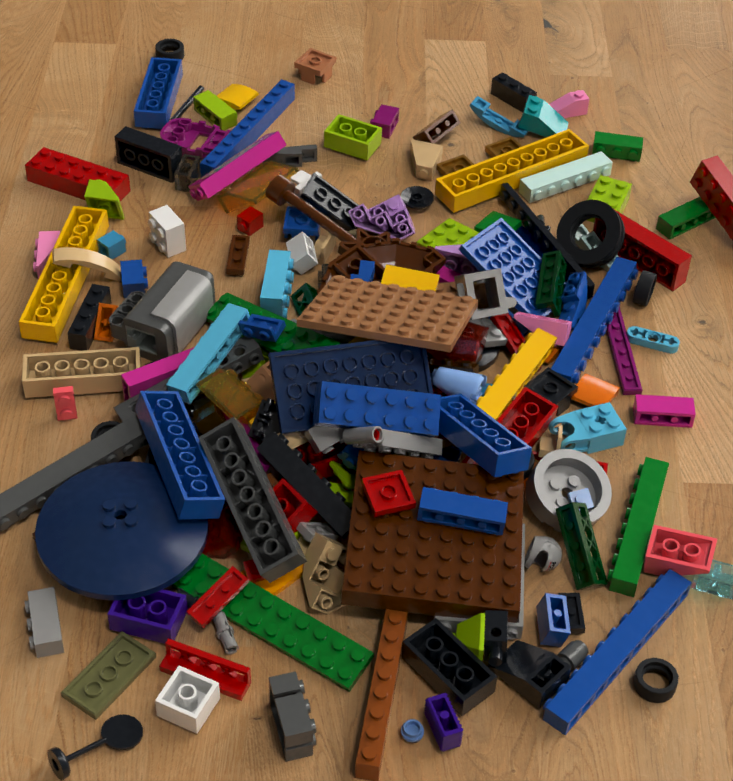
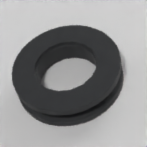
(575, 217)

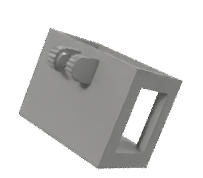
(495, 292)

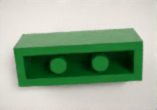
(618, 146)

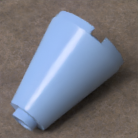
(459, 382)

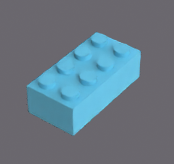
(277, 282)

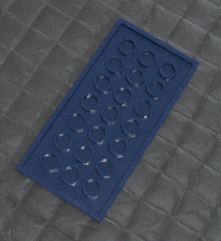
(357, 363)

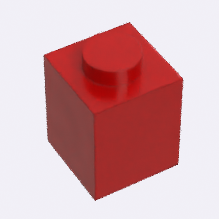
(250, 221)

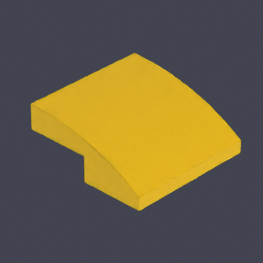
(237, 96)

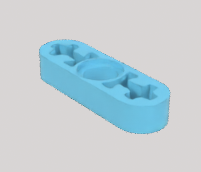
(657, 345)

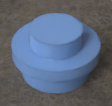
(412, 731)

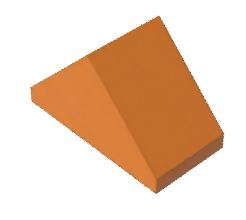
(102, 328)

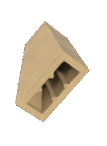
(425, 158)

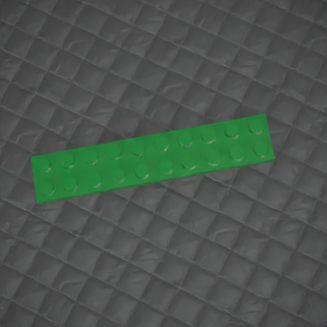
(290, 338)
(284, 626)

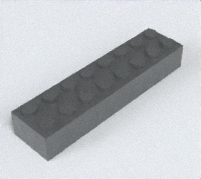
(252, 500)

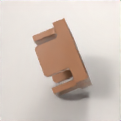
(315, 63)

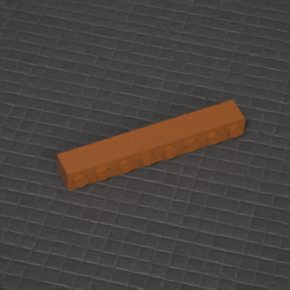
(381, 696)

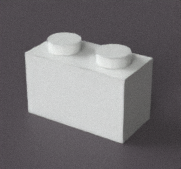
(302, 252)

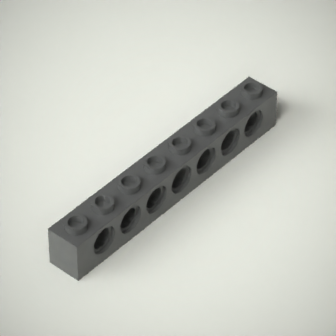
(241, 357)

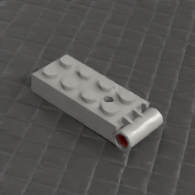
(395, 442)

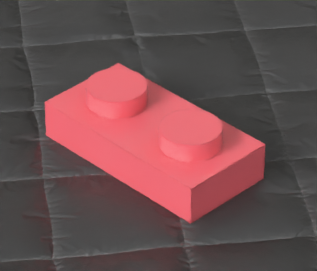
(65, 403)

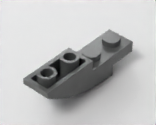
(295, 155)

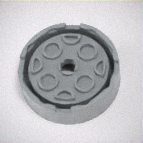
(569, 472)

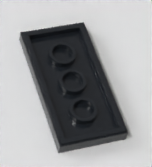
(329, 201)

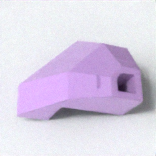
(386, 216)

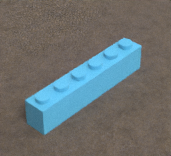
(208, 352)

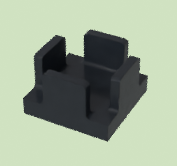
(553, 388)

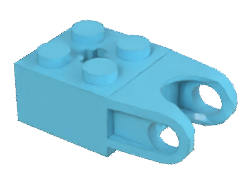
(591, 429)

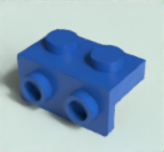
(262, 327)

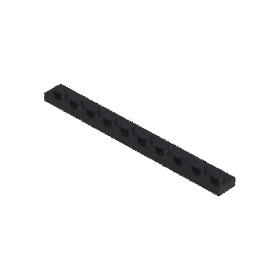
(540, 232)

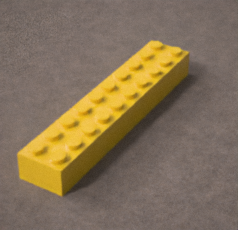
(485, 178)
(58, 285)

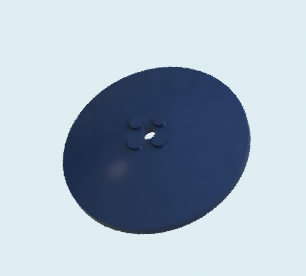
(112, 557)

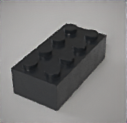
(147, 153)
(449, 666)

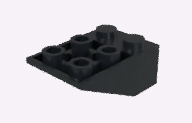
(533, 672)

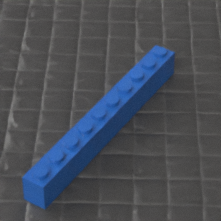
(251, 126)
(595, 319)
(615, 652)

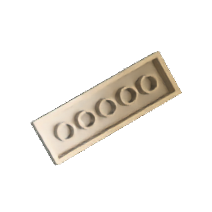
(84, 370)

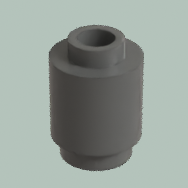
(574, 653)

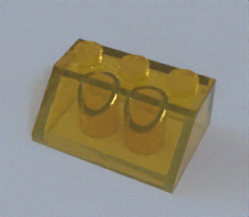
(231, 394)

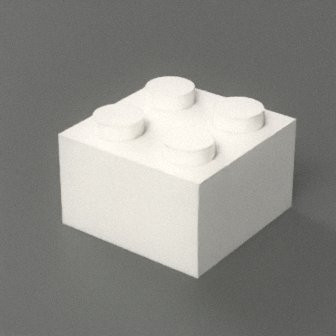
(167, 231)
(187, 699)

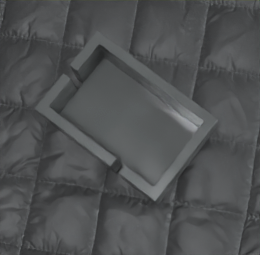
(292, 716)

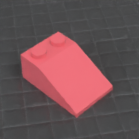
(678, 551)

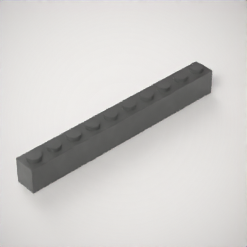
(35, 490)

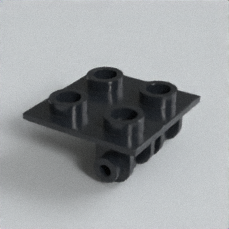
(265, 421)

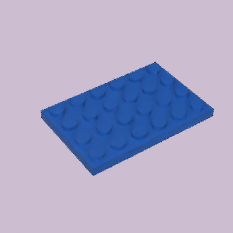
(520, 265)

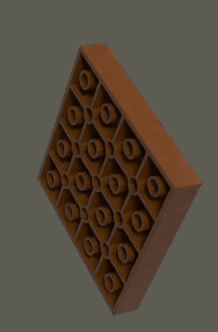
(429, 565)

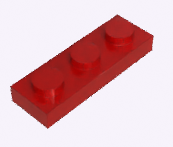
(217, 597)

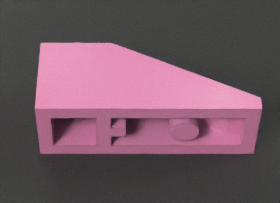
(571, 104)
(556, 327)

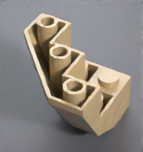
(324, 573)

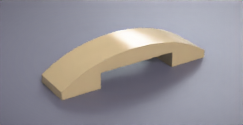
(68, 255)

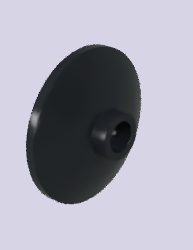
(417, 197)

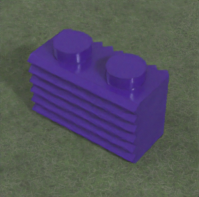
(443, 722)

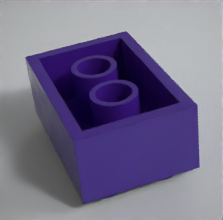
(150, 616)

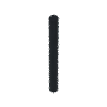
(187, 104)

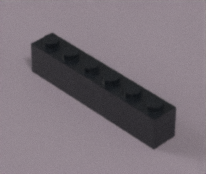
(306, 482)

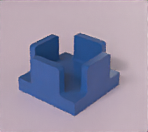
(296, 222)

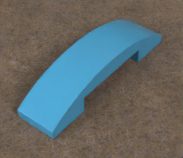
(495, 120)

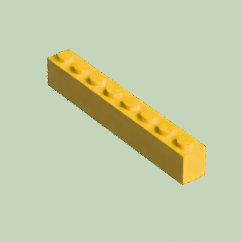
(517, 373)

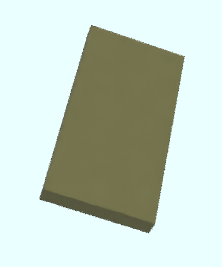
(108, 675)

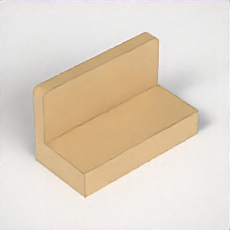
(324, 247)
(549, 444)

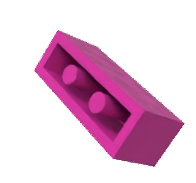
(664, 411)

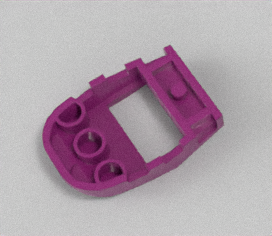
(185, 132)

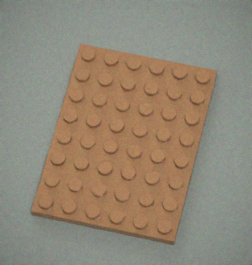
(389, 313)

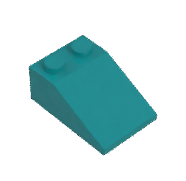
(541, 118)

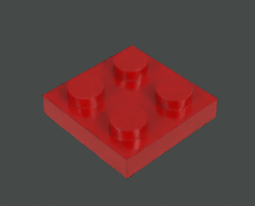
(388, 493)

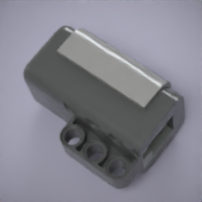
(167, 314)

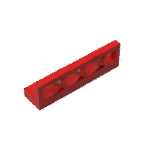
(226, 675)

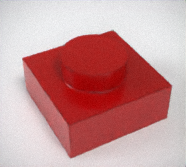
(251, 571)

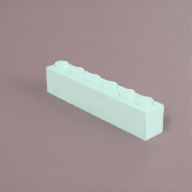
(565, 177)

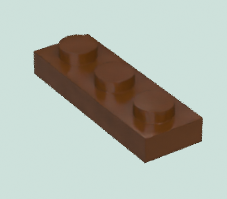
(238, 255)

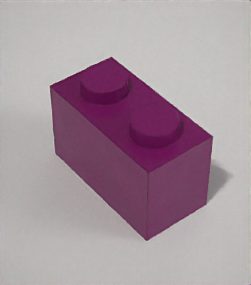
(387, 118)

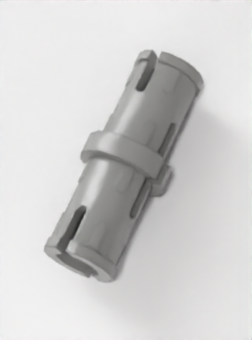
(225, 633)

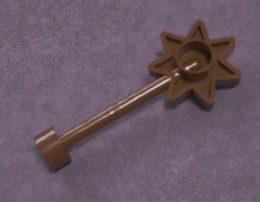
(282, 191)

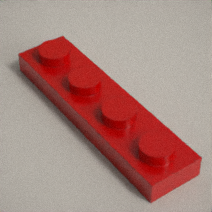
(510, 331)

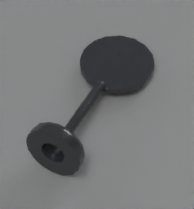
(117, 732)

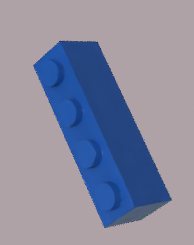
(462, 511)

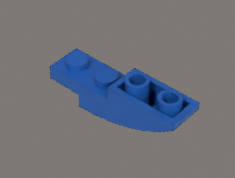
(574, 298)

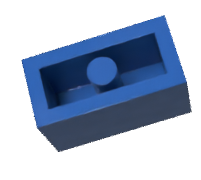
(133, 276)
(553, 620)

